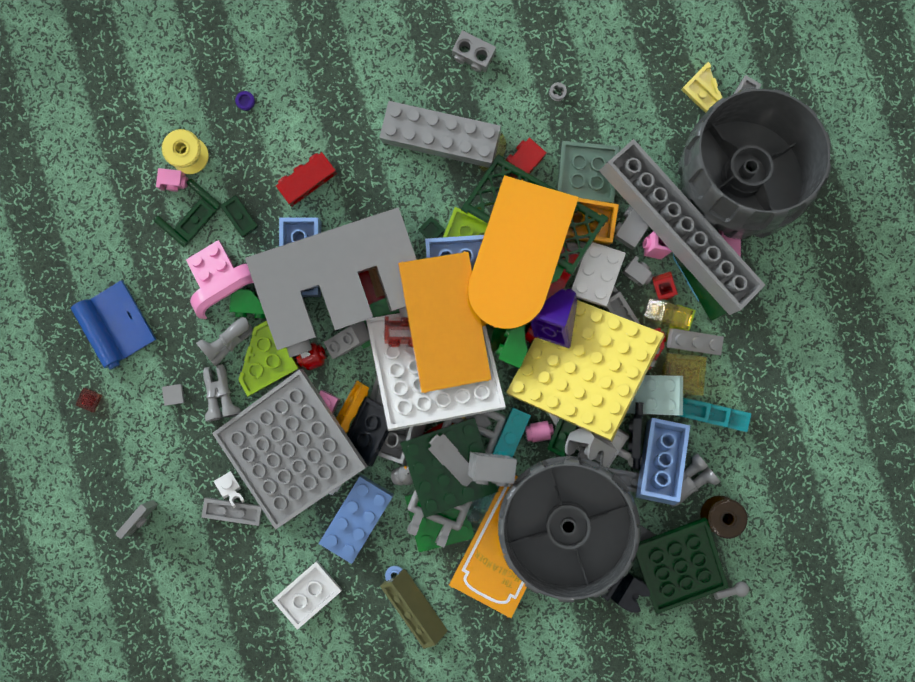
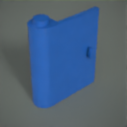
(110, 327)

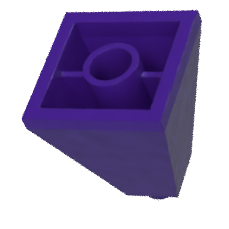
(556, 318)

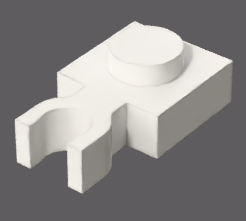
(228, 486)

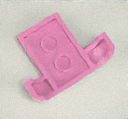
(215, 277)

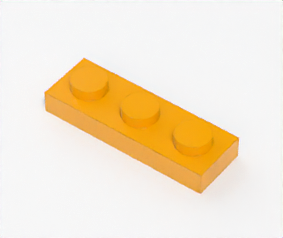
(352, 405)

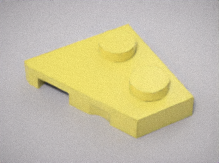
(703, 88)

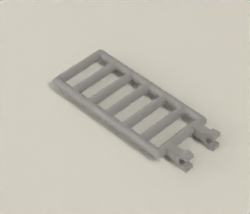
(447, 523)

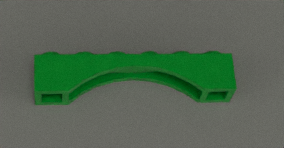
(515, 346)

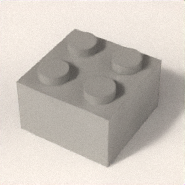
(492, 468)

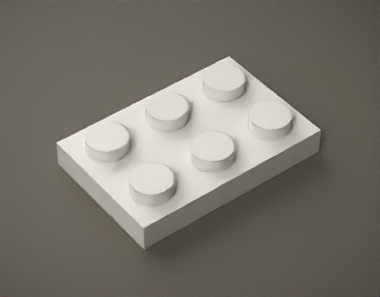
(598, 274)
(307, 595)

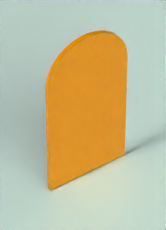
(519, 253)

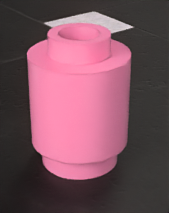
(539, 431)

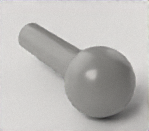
(740, 589)

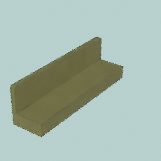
(414, 609)

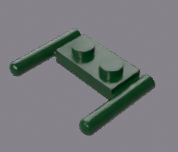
(194, 219)

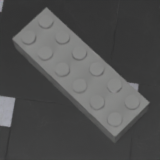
(440, 134)

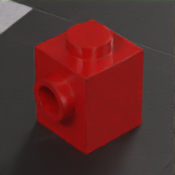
(665, 286)

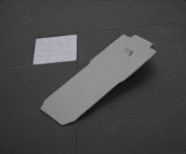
(450, 457)

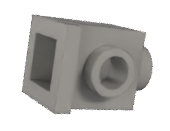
(638, 272)

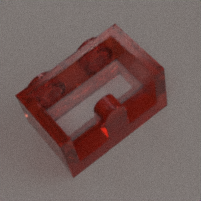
(397, 332)

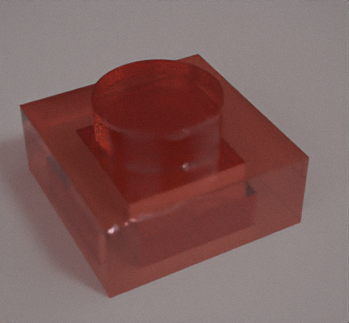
(88, 399)

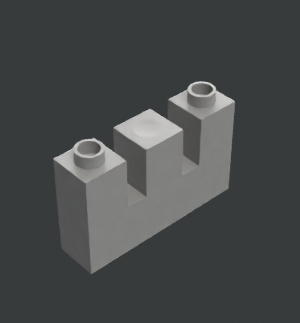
(333, 264)

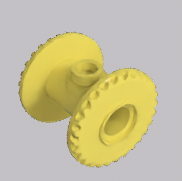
(185, 151)

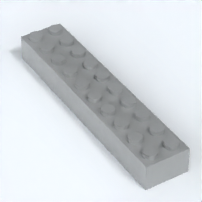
(682, 227)

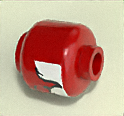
(312, 358)

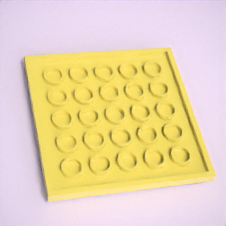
(592, 378)

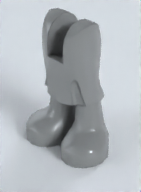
(227, 341)
(215, 390)
(690, 486)

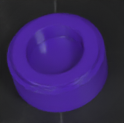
(245, 100)

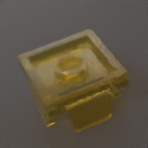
(690, 367)

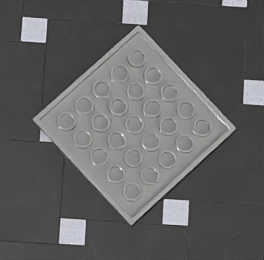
(289, 449)

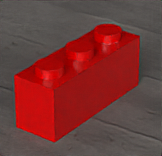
(306, 179)

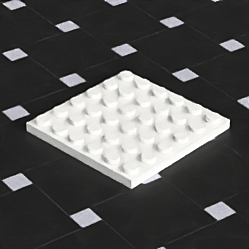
(401, 388)

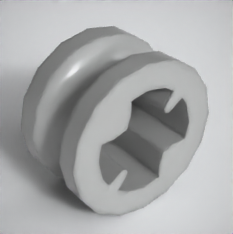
(556, 97)

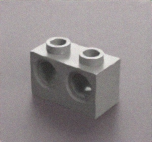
(476, 47)
(347, 340)

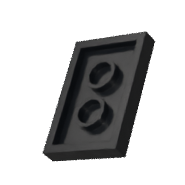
(369, 430)

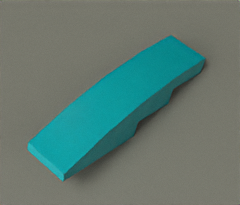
(715, 414)

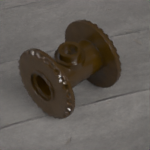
(734, 520)

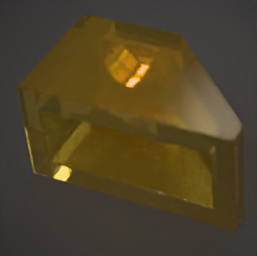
(668, 314)

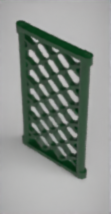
(499, 160)

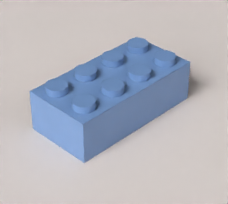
(356, 519)

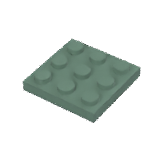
(580, 170)

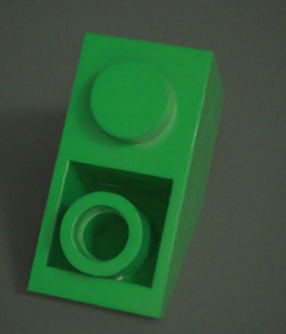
(246, 302)

